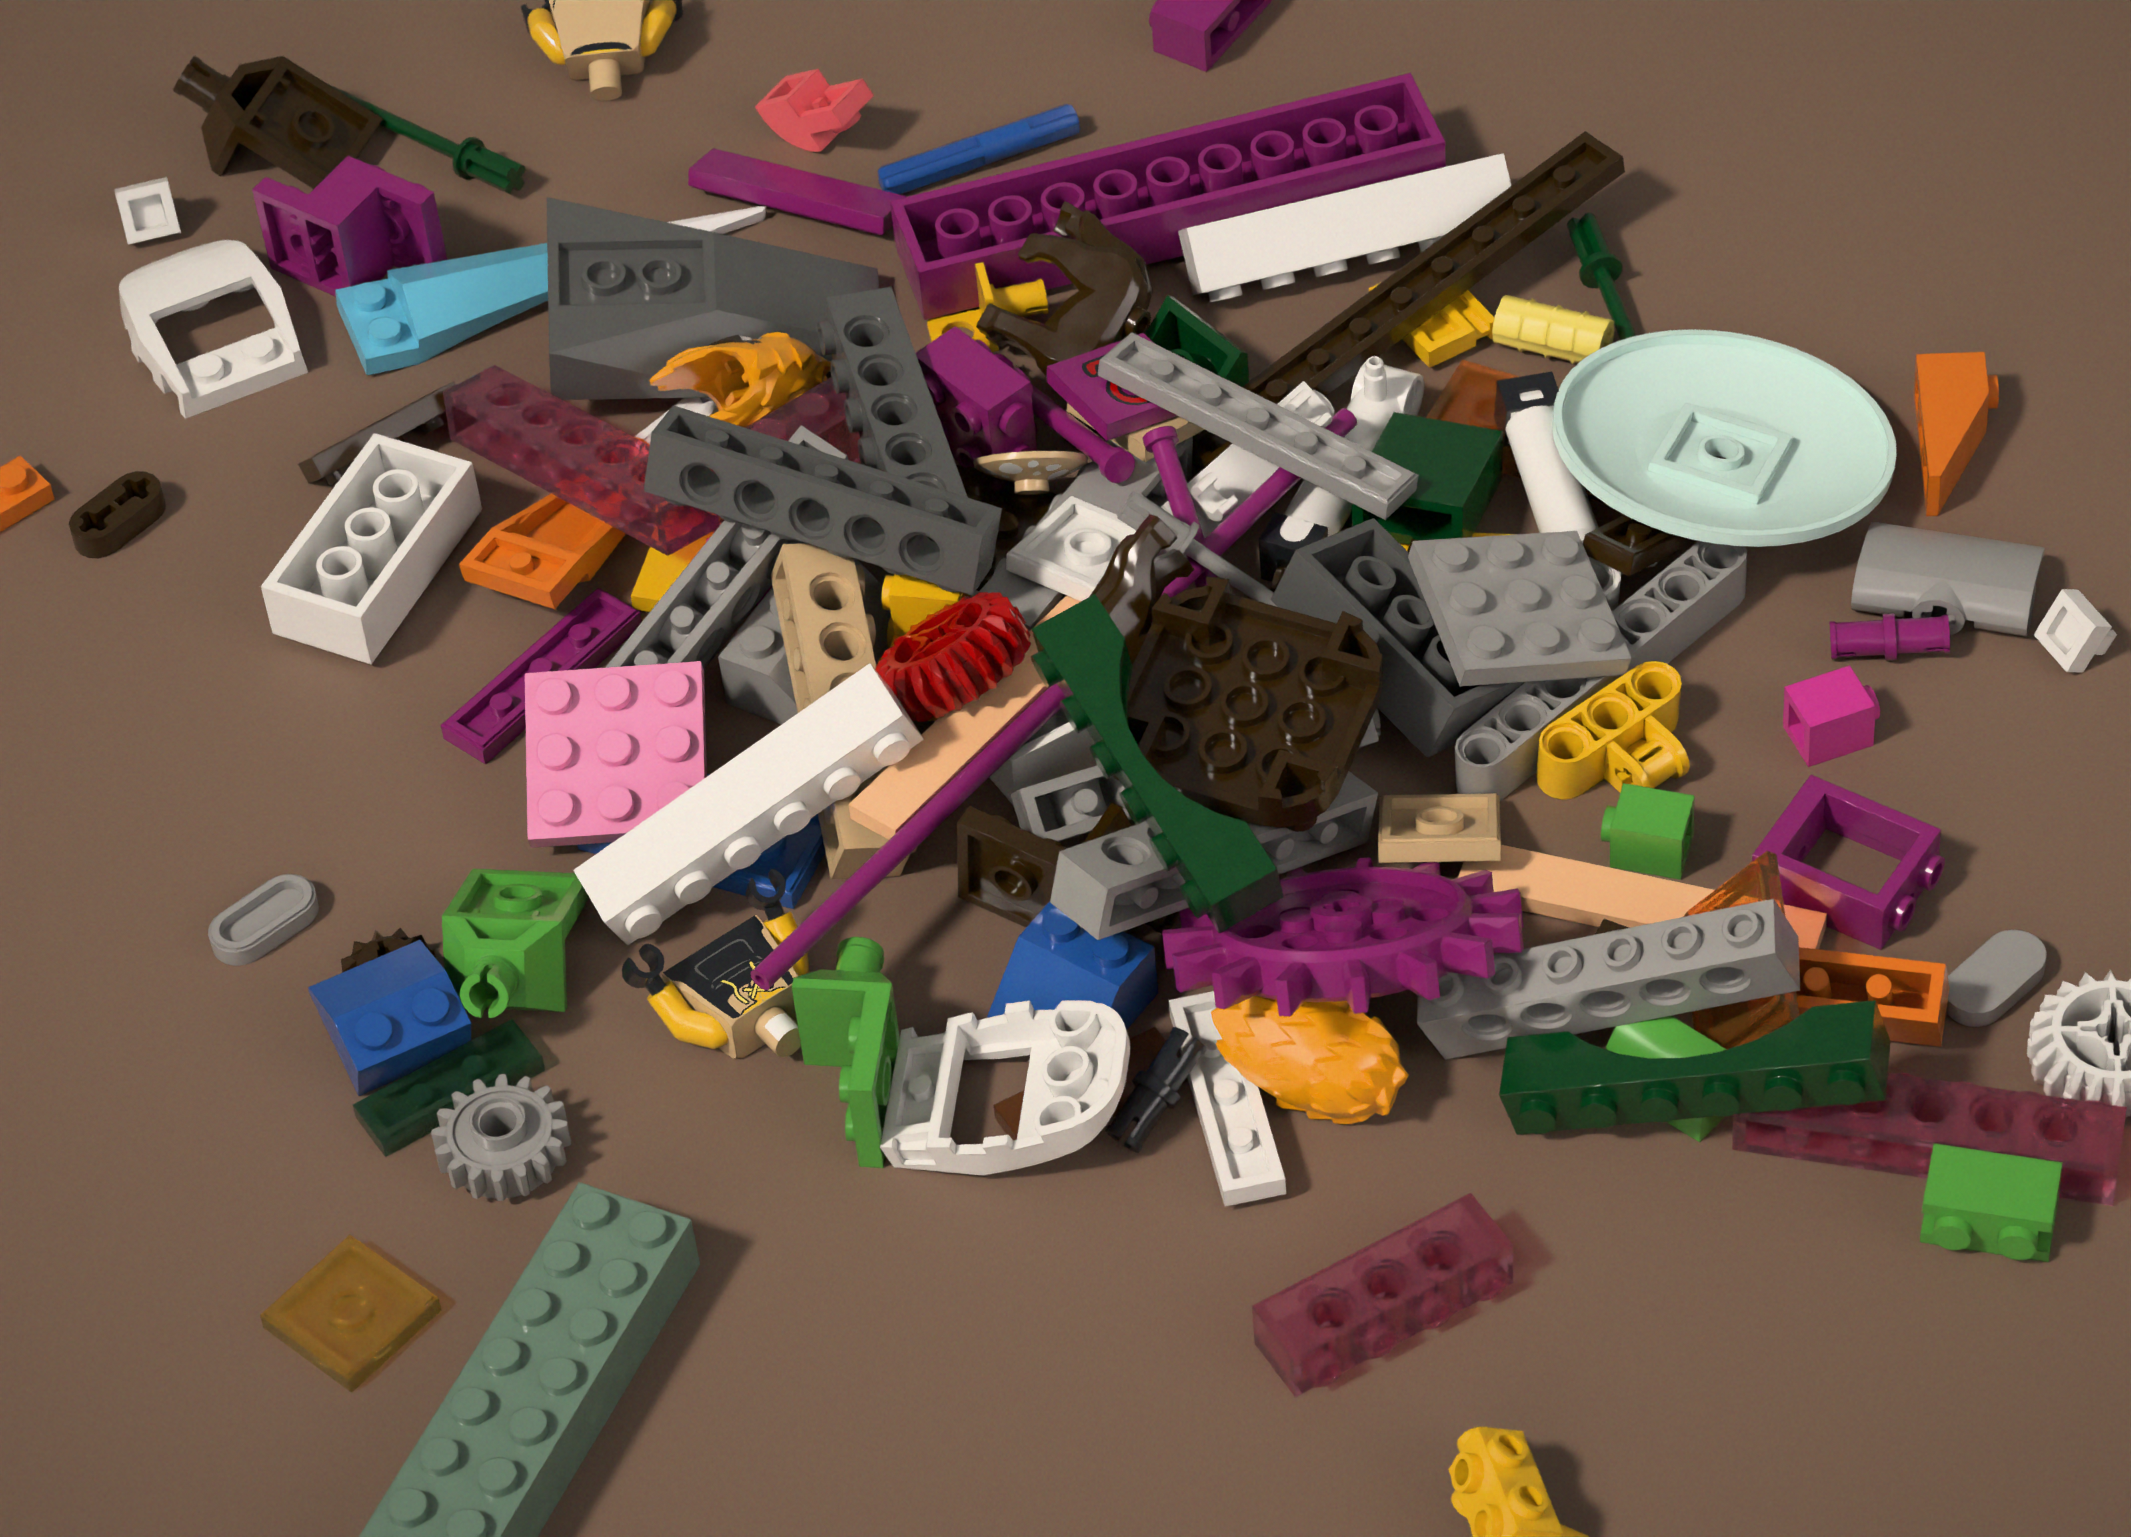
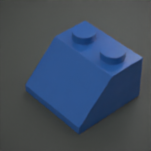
(1064, 962)
(391, 1015)

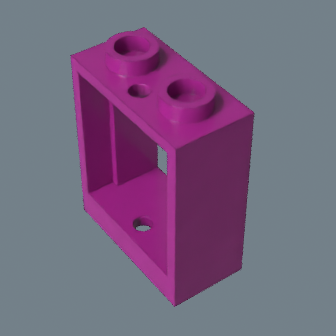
(1848, 907)

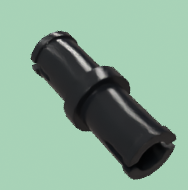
(1156, 1089)

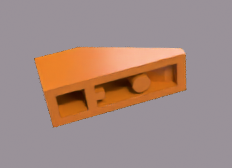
(1951, 418)

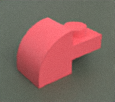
(811, 111)

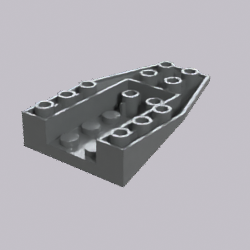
(646, 289)

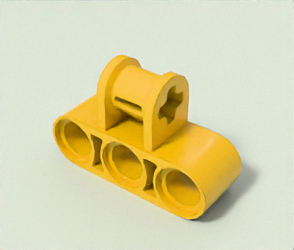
(1616, 736)

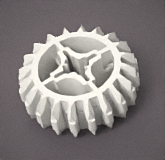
(2072, 1045)

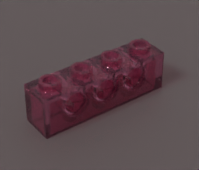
(1351, 1295)

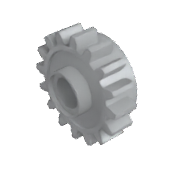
(501, 1138)

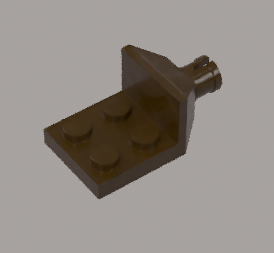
(278, 115)
(1016, 870)

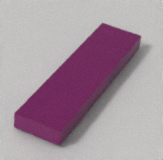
(793, 190)
(574, 643)

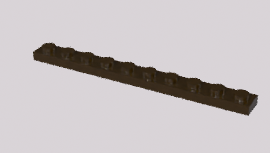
(1434, 277)

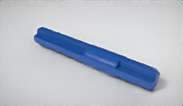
(979, 150)

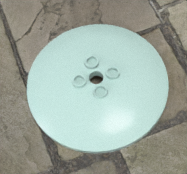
(1795, 432)

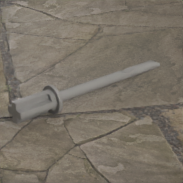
(1139, 507)

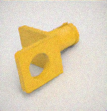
(1020, 299)

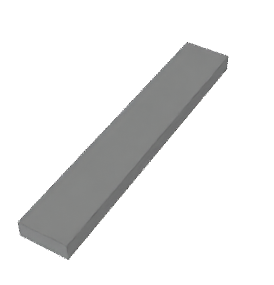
(1258, 425)

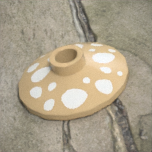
(1030, 469)

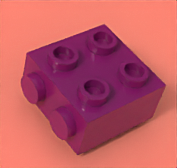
(977, 398)

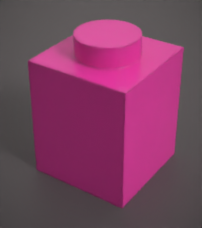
(1830, 715)

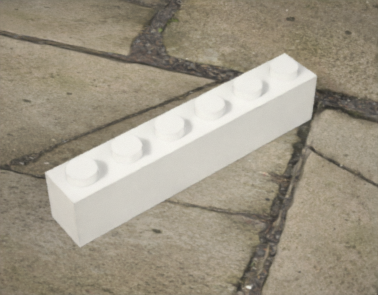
(1338, 227)
(748, 805)

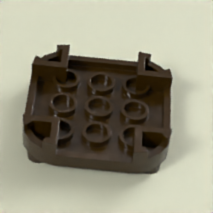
(1252, 703)

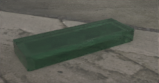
(410, 1105)

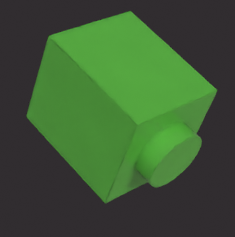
(1649, 830)

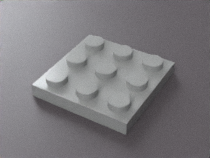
(1519, 608)

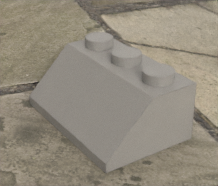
(756, 661)

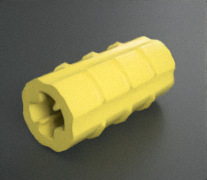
(1550, 329)

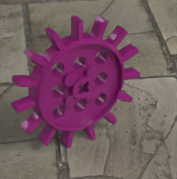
(1350, 937)

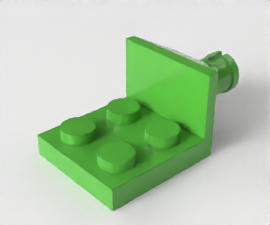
(509, 939)
(852, 1023)

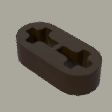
(117, 514)

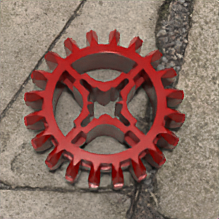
(955, 655)

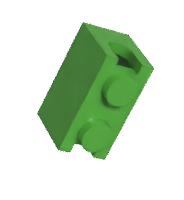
(1990, 1202)

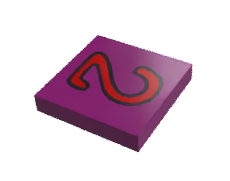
(1100, 402)

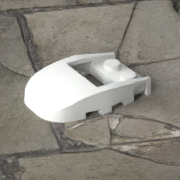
(187, 284)
(1068, 1097)

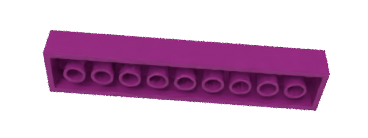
(1163, 185)

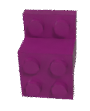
(348, 226)

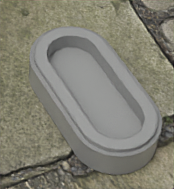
(263, 919)
(1995, 977)

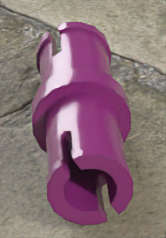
(1890, 636)

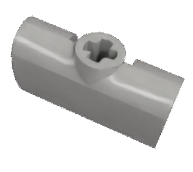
(1948, 576)

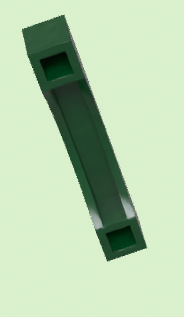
(1214, 853)
(1813, 1061)

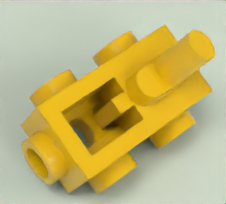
(1502, 1487)

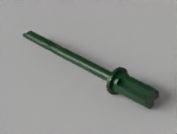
(468, 158)
(1600, 269)

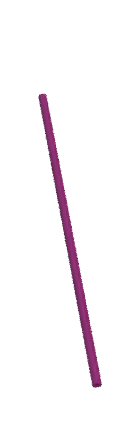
(999, 751)

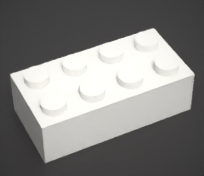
(372, 548)

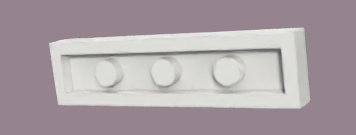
(1228, 1111)

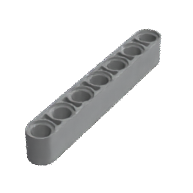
(1656, 626)

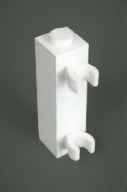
(1239, 473)

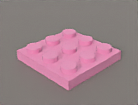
(610, 748)

